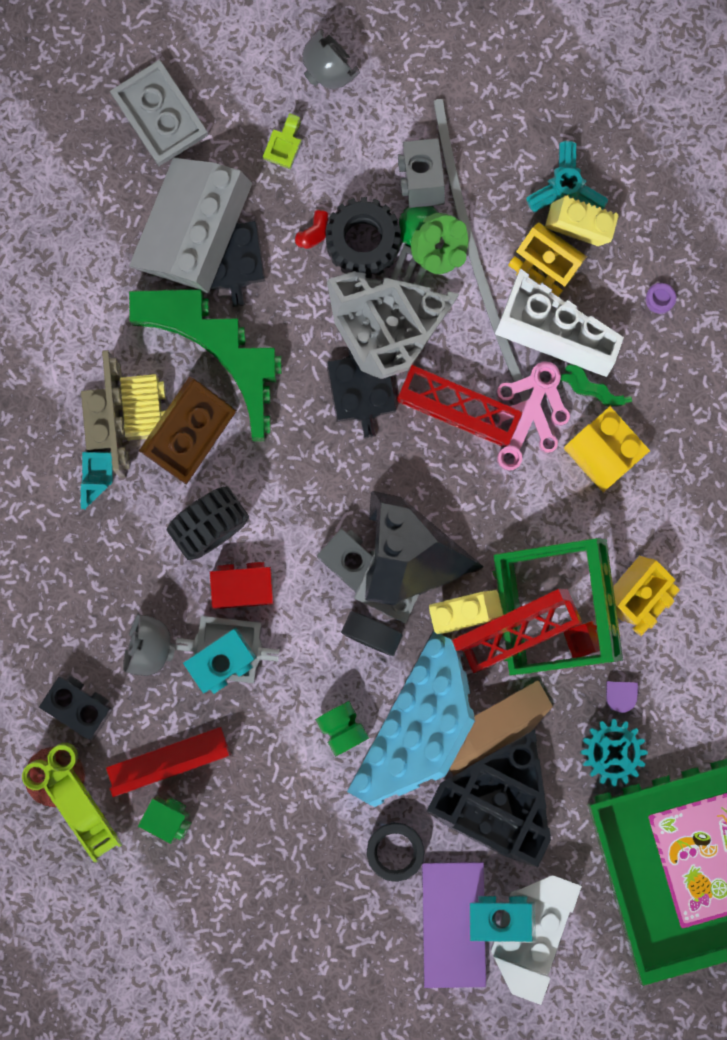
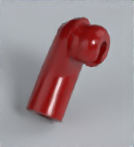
(315, 234)

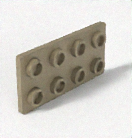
(102, 418)

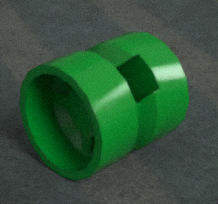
(342, 728)

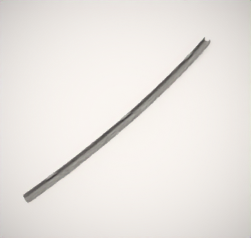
(472, 250)

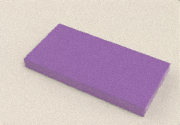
(448, 952)

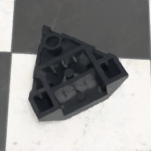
(410, 553)
(499, 802)

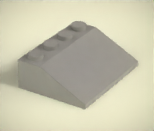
(191, 222)

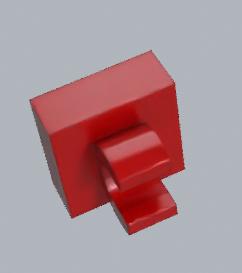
(582, 640)

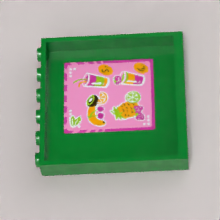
(669, 869)

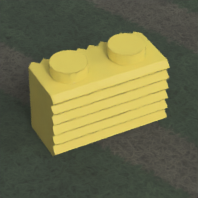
(581, 221)
(141, 404)
(465, 611)

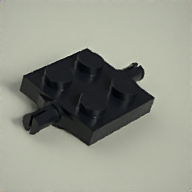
(241, 262)
(359, 394)

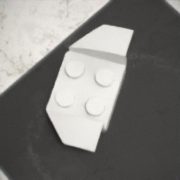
(529, 963)

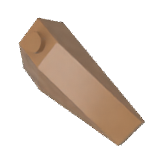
(502, 725)

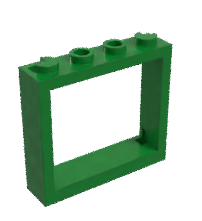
(602, 597)

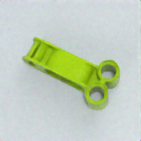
(74, 802)

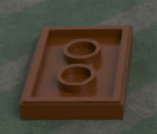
(187, 430)

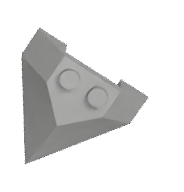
(385, 320)

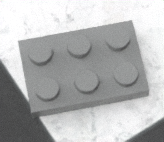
(159, 113)

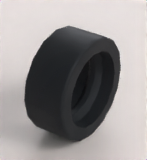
(372, 633)
(409, 870)

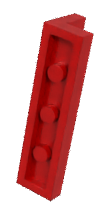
(454, 417)
(513, 619)
(168, 761)

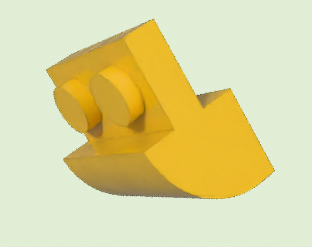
(606, 449)

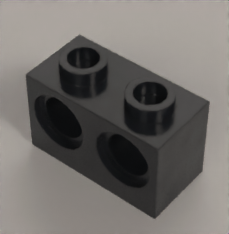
(73, 713)

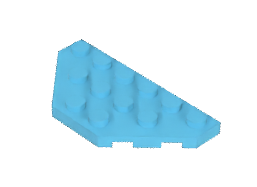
(421, 729)

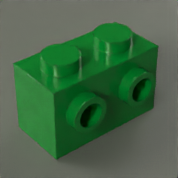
(166, 819)

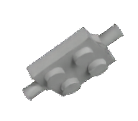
(214, 628)

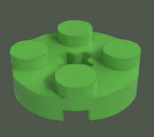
(454, 248)

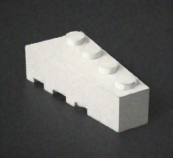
(557, 328)

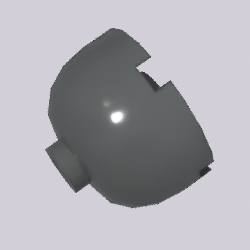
(327, 62)
(148, 646)

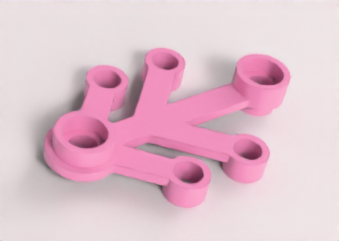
(531, 411)

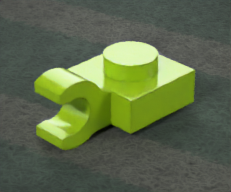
(283, 145)

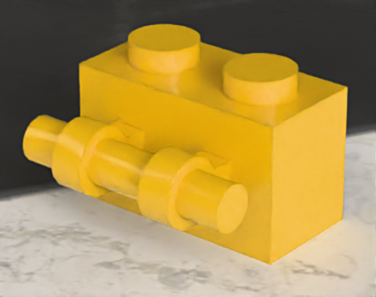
(550, 255)
(644, 593)

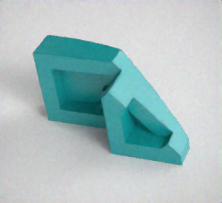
(96, 475)

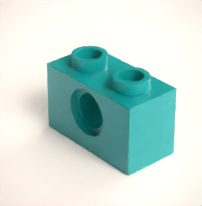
(202, 666)
(484, 926)

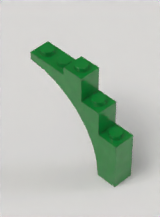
(184, 314)

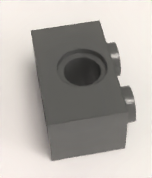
(423, 173)
(336, 551)

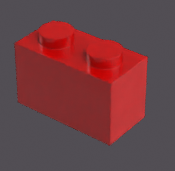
(241, 586)

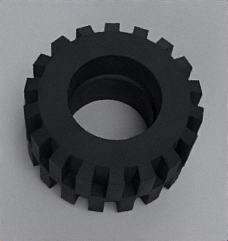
(363, 213)
(207, 523)

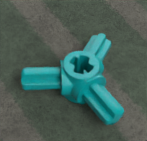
(568, 172)

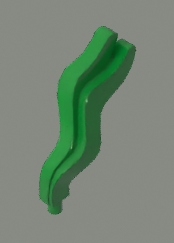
(582, 386)

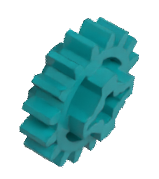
(623, 762)

